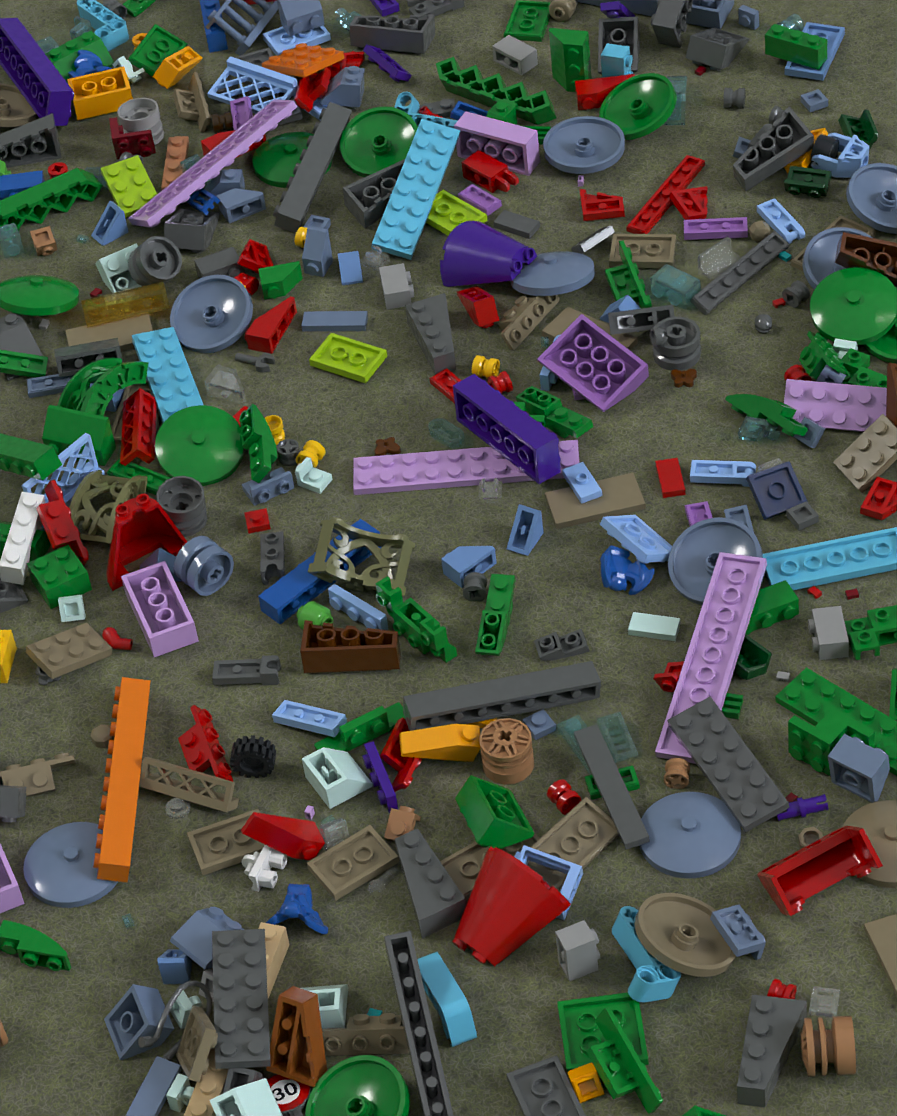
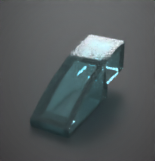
(679, 112)

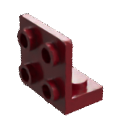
(133, 142)

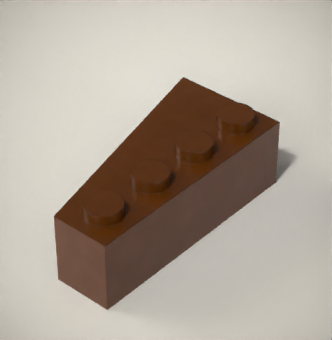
(868, 253)
(348, 649)

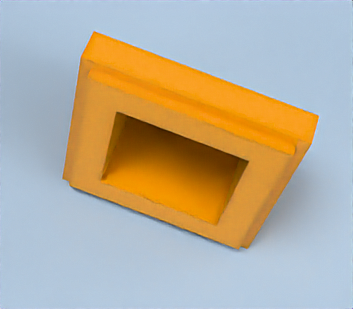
(586, 1082)

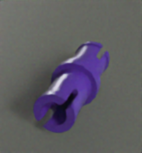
(804, 806)

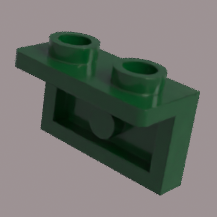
(862, 127)
(807, 181)
(752, 659)

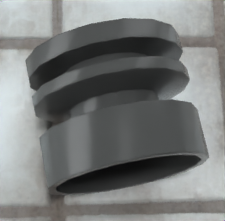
(184, 503)

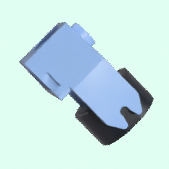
(853, 154)

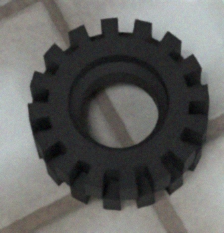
(253, 757)

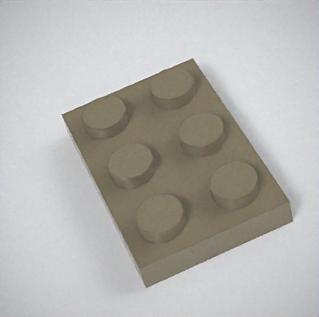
(646, 249)
(870, 454)
(69, 650)
(222, 843)
(352, 862)
(196, 1043)

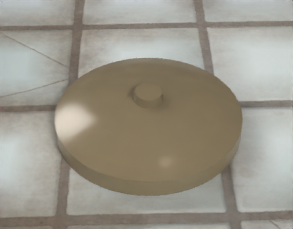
(14, 107)
(880, 825)
(682, 936)

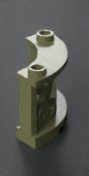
(96, 484)
(331, 569)

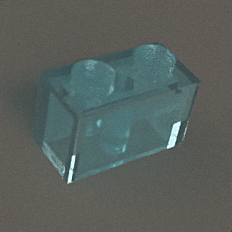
(674, 286)

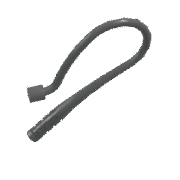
(147, 1041)

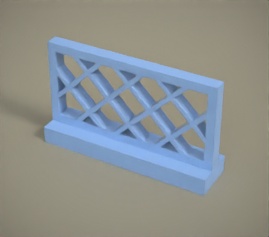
(259, 76)
(69, 483)

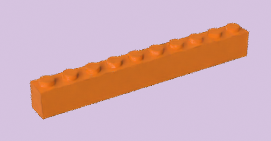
(123, 782)

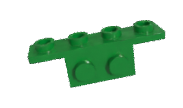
(625, 280)
(818, 355)
(363, 728)
(620, 1064)

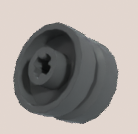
(154, 261)
(682, 346)

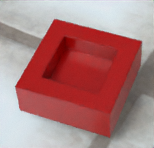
(257, 520)

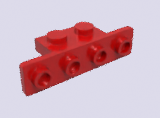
(311, 88)
(59, 524)
(202, 746)
(392, 755)

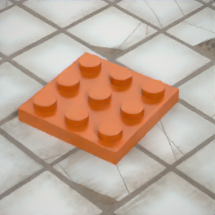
(303, 60)

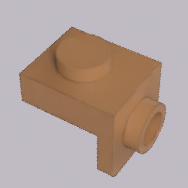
(43, 241)
(400, 822)

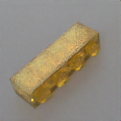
(125, 304)

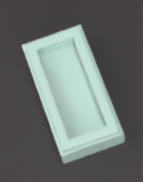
(654, 626)

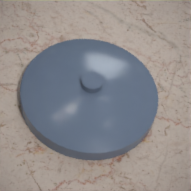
(584, 145)
(874, 196)
(821, 254)
(554, 274)
(211, 313)
(697, 551)
(690, 835)
(62, 869)

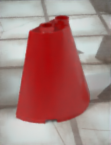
(137, 531)
(506, 908)

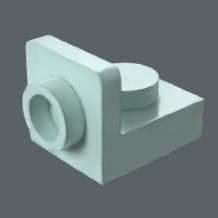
(132, 76)
(311, 477)

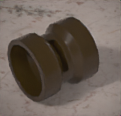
(222, 122)

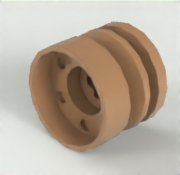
(506, 751)
(829, 1046)

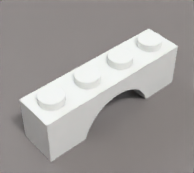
(20, 537)

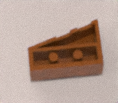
(298, 1038)

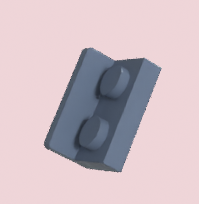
(272, 485)
(739, 931)

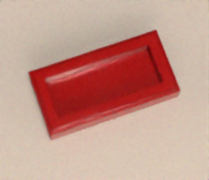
(670, 477)

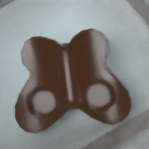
(683, 377)
(387, 446)

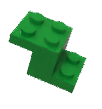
(816, 742)

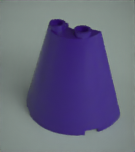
(481, 255)

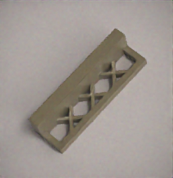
(185, 790)

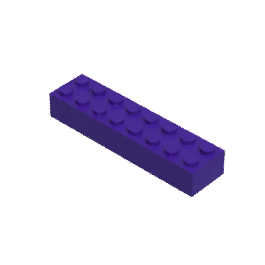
(34, 72)

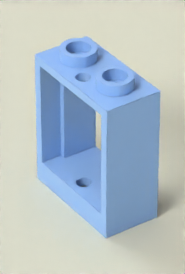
(573, 871)

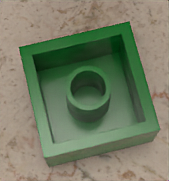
(59, 575)

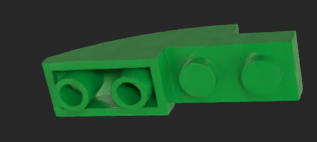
(769, 409)
(557, 418)
(259, 441)
(496, 615)
(32, 946)

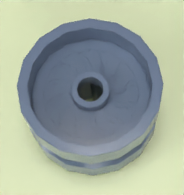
(203, 565)

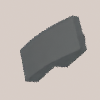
(555, 647)

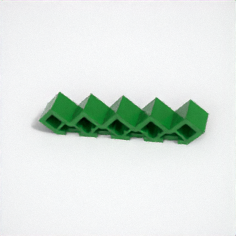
(488, 91)
(54, 193)

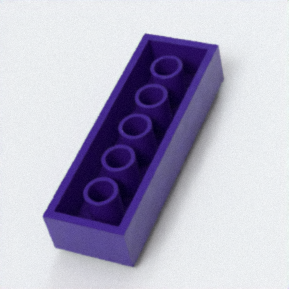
(507, 428)

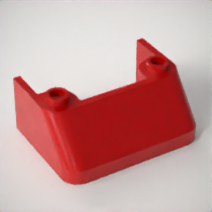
(819, 866)

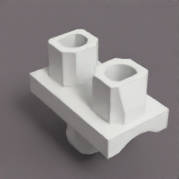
(259, 867)

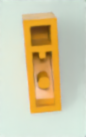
(176, 66)
(444, 742)

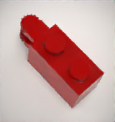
(488, 172)

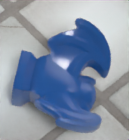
(85, 64)
(618, 569)
(299, 905)

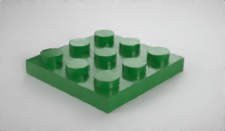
(581, 1031)

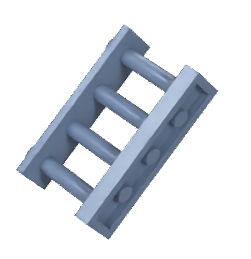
(252, 30)

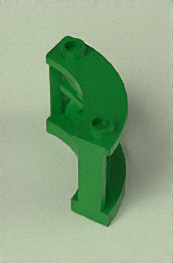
(107, 377)

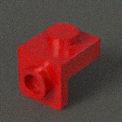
(669, 679)

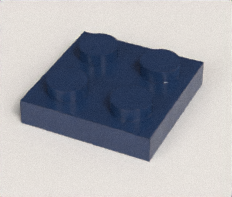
(776, 490)

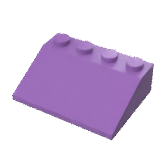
(594, 364)

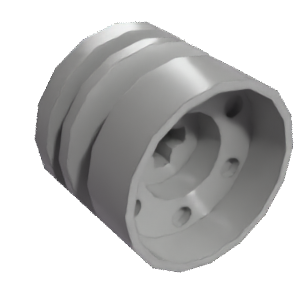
(141, 115)

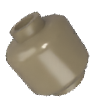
(562, 9)

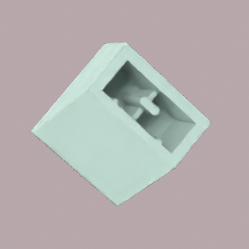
(115, 270)
(335, 775)
(332, 1004)
(247, 1100)

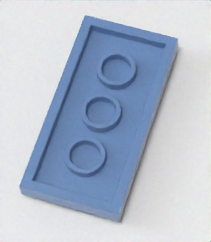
(834, 37)

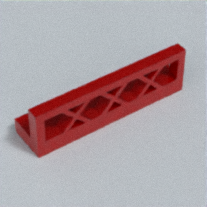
(138, 427)

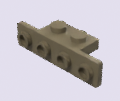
(192, 103)
(524, 317)
(37, 776)
(367, 1036)

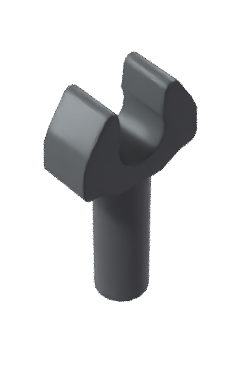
(259, 362)

